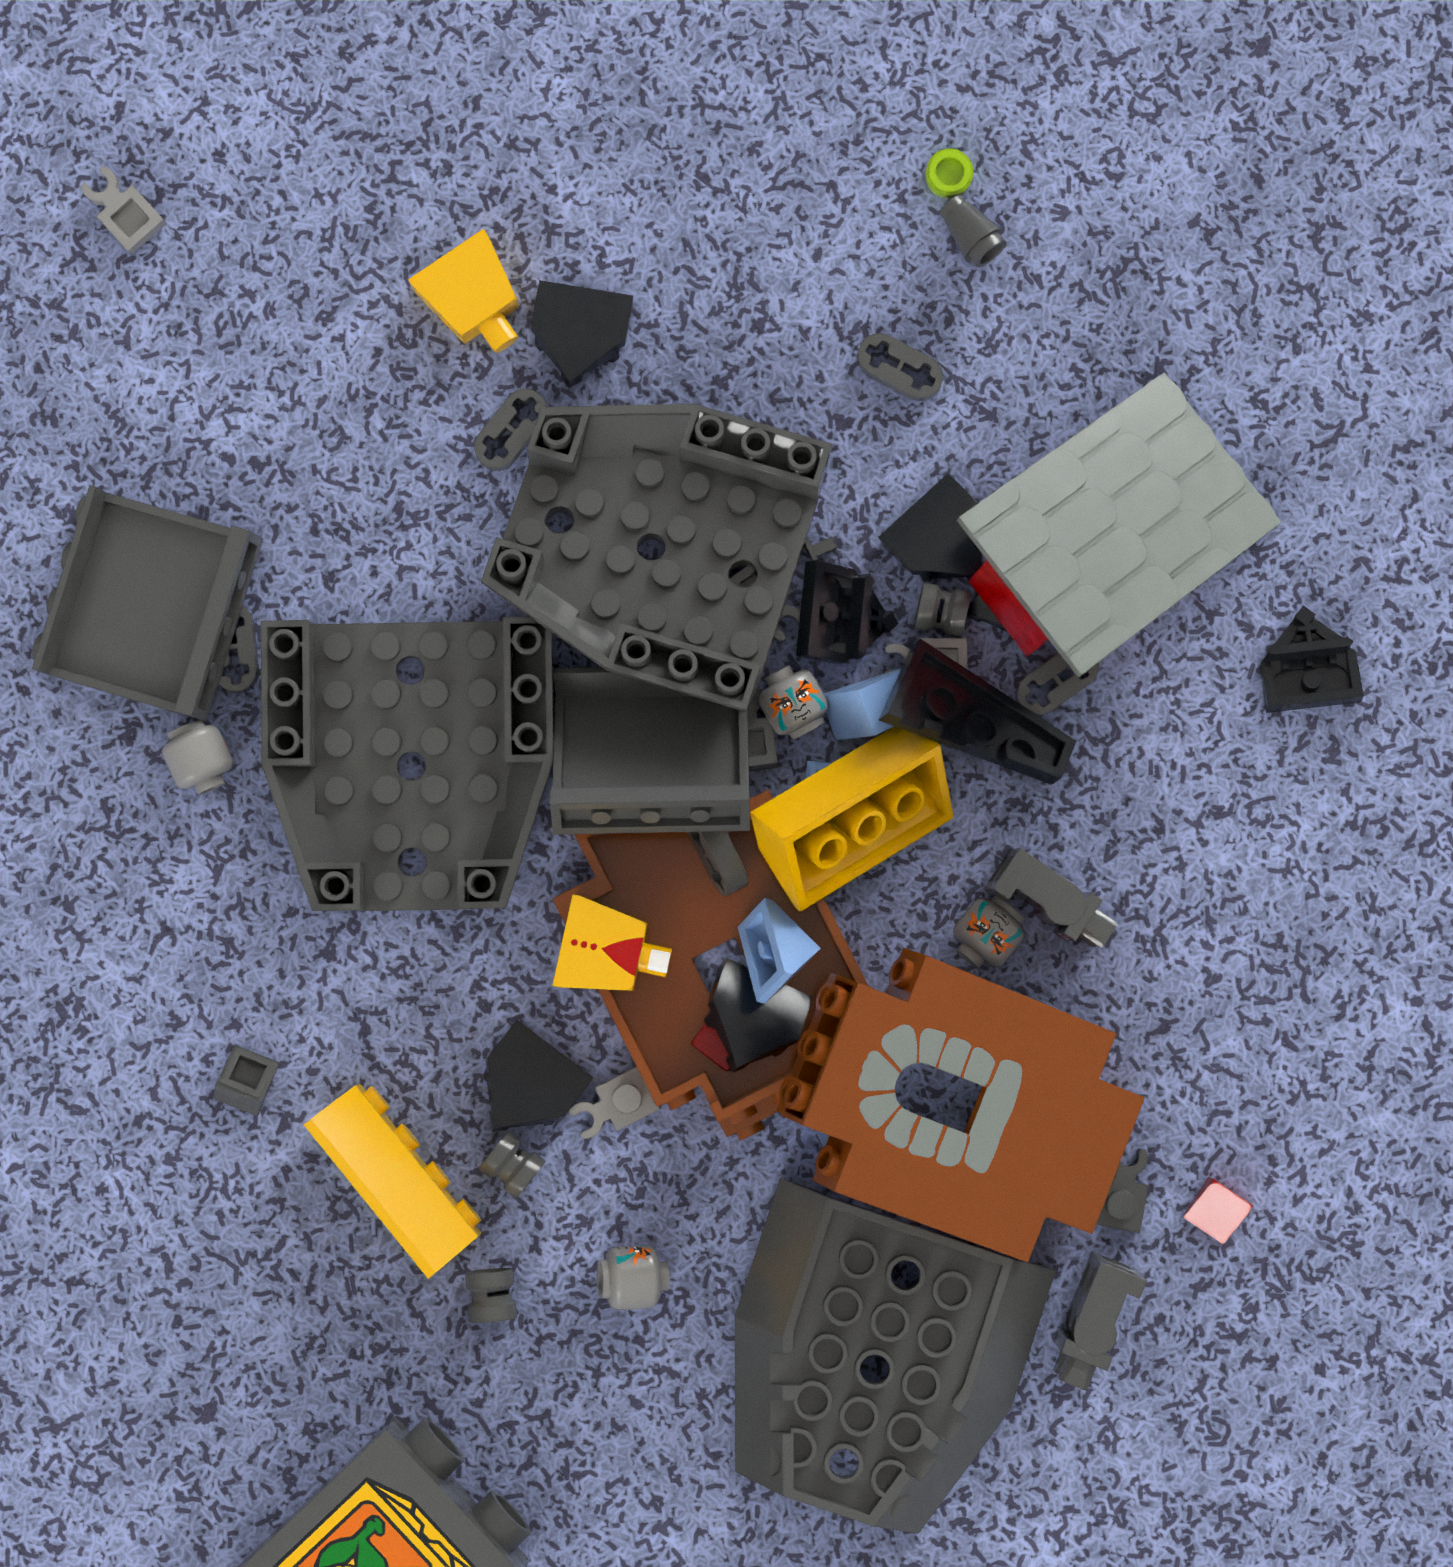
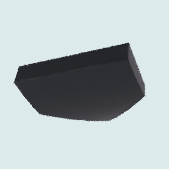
(579, 327)
(930, 538)
(839, 614)
(1310, 667)
(750, 1027)
(530, 1081)

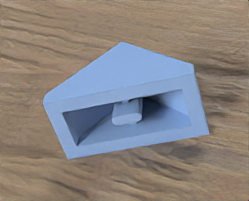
(857, 707)
(773, 948)

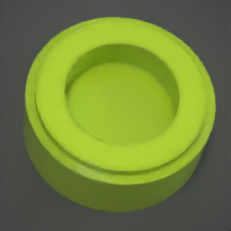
(949, 173)

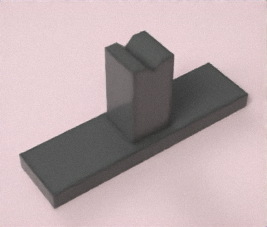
(819, 548)

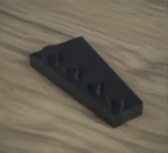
(968, 714)

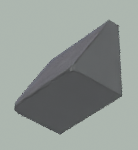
(245, 1080)

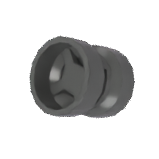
(952, 614)
(512, 1164)
(491, 1306)

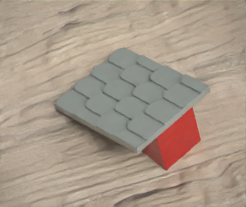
(1113, 527)

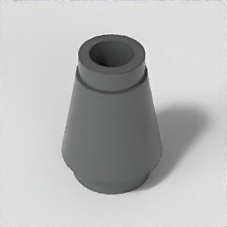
(973, 232)

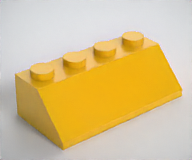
(853, 814)
(394, 1178)

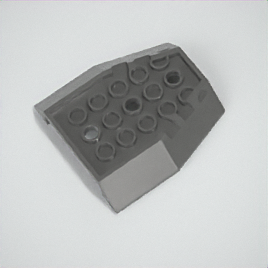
(701, 485)
(345, 720)
(827, 1302)

